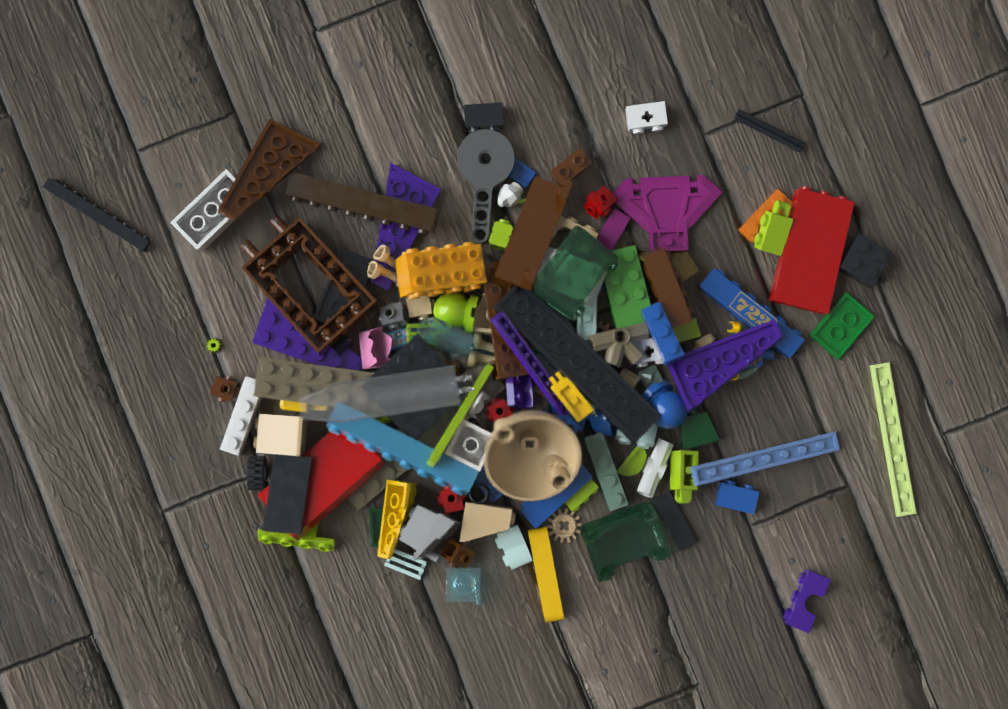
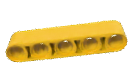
(546, 574)

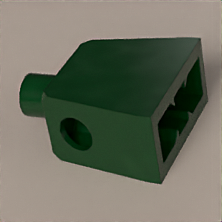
(697, 430)

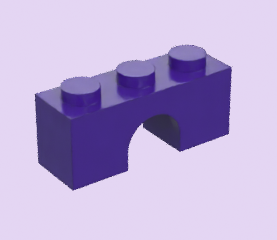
(810, 584)

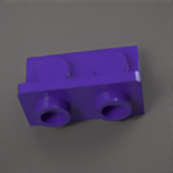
(520, 392)

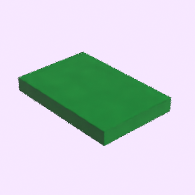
(841, 326)

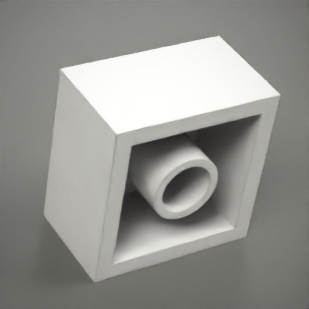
(468, 444)

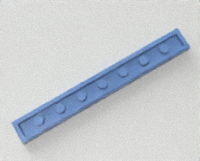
(764, 458)

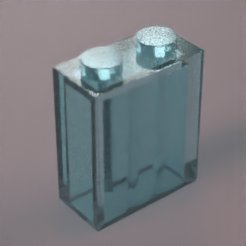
(445, 336)

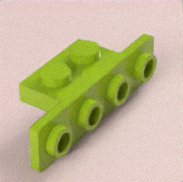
(308, 541)

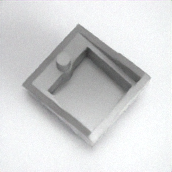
(427, 530)

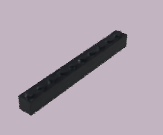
(96, 214)

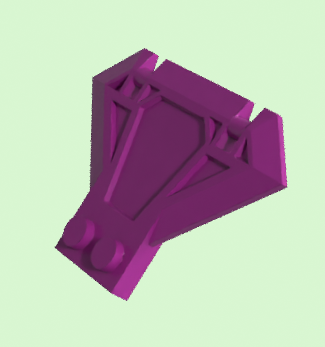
(666, 207)

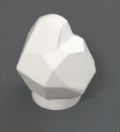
(509, 195)

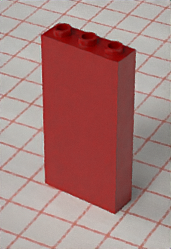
(812, 251)
(336, 473)

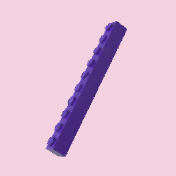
(528, 360)

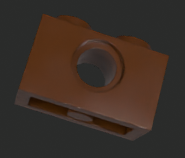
(571, 167)

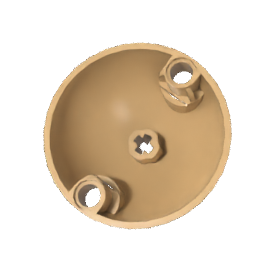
(525, 449)

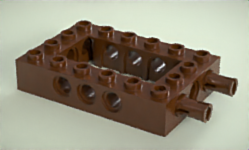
(282, 248)

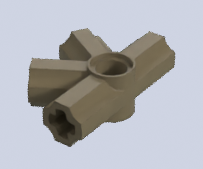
(616, 349)

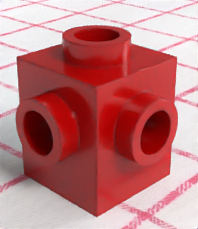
(599, 202)
(497, 403)
(449, 506)

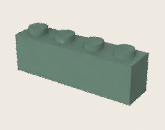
(605, 471)

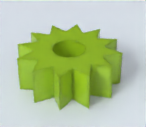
(216, 347)

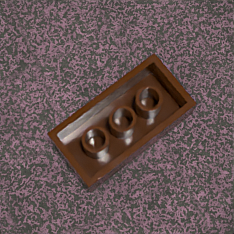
(664, 285)

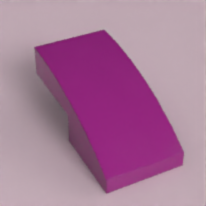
(613, 228)

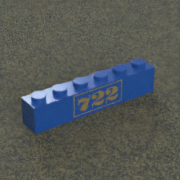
(747, 310)

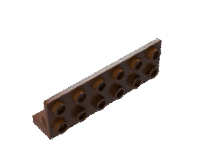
(533, 232)
(506, 362)

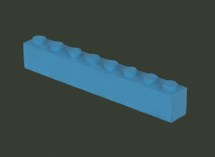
(408, 452)

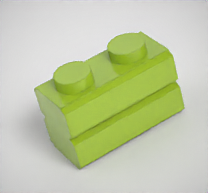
(500, 235)

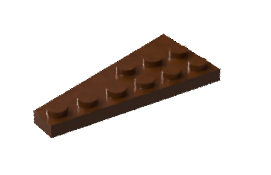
(269, 162)

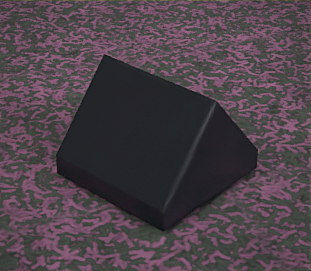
(342, 345)

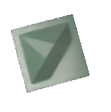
(650, 376)

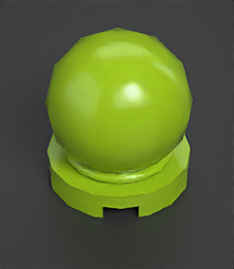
(456, 310)

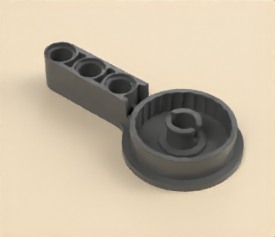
(484, 176)

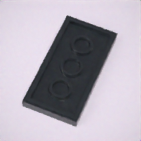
(331, 298)
(288, 494)

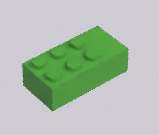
(626, 289)

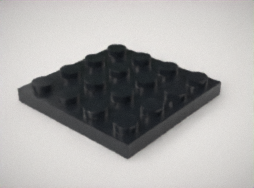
(412, 357)

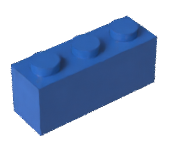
(662, 334)

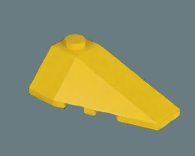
(396, 509)

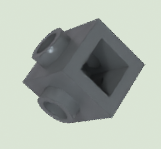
(394, 316)

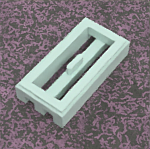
(405, 571)

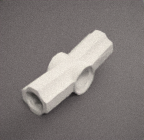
(654, 468)

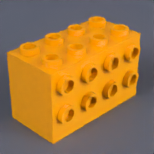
(440, 270)

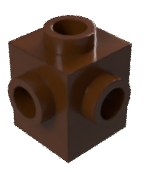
(219, 385)
(457, 553)

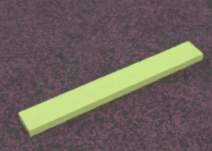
(893, 439)

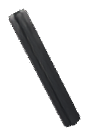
(769, 130)

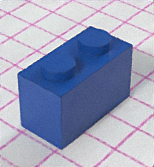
(736, 497)

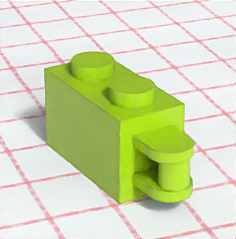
(774, 229)
(681, 476)

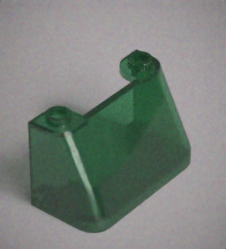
(574, 272)
(624, 538)

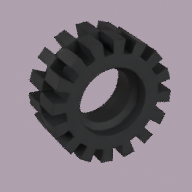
(256, 473)

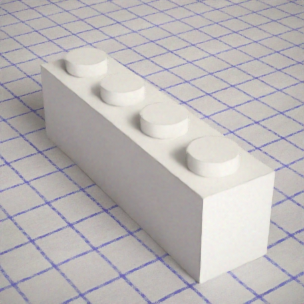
(241, 418)

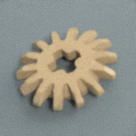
(556, 524)

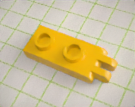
(571, 397)

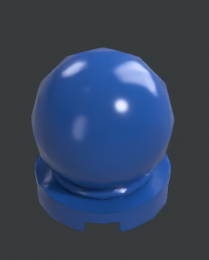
(667, 403)

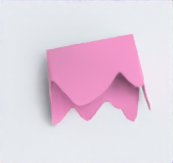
(381, 343)

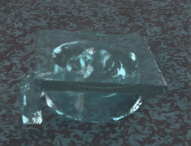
(463, 585)

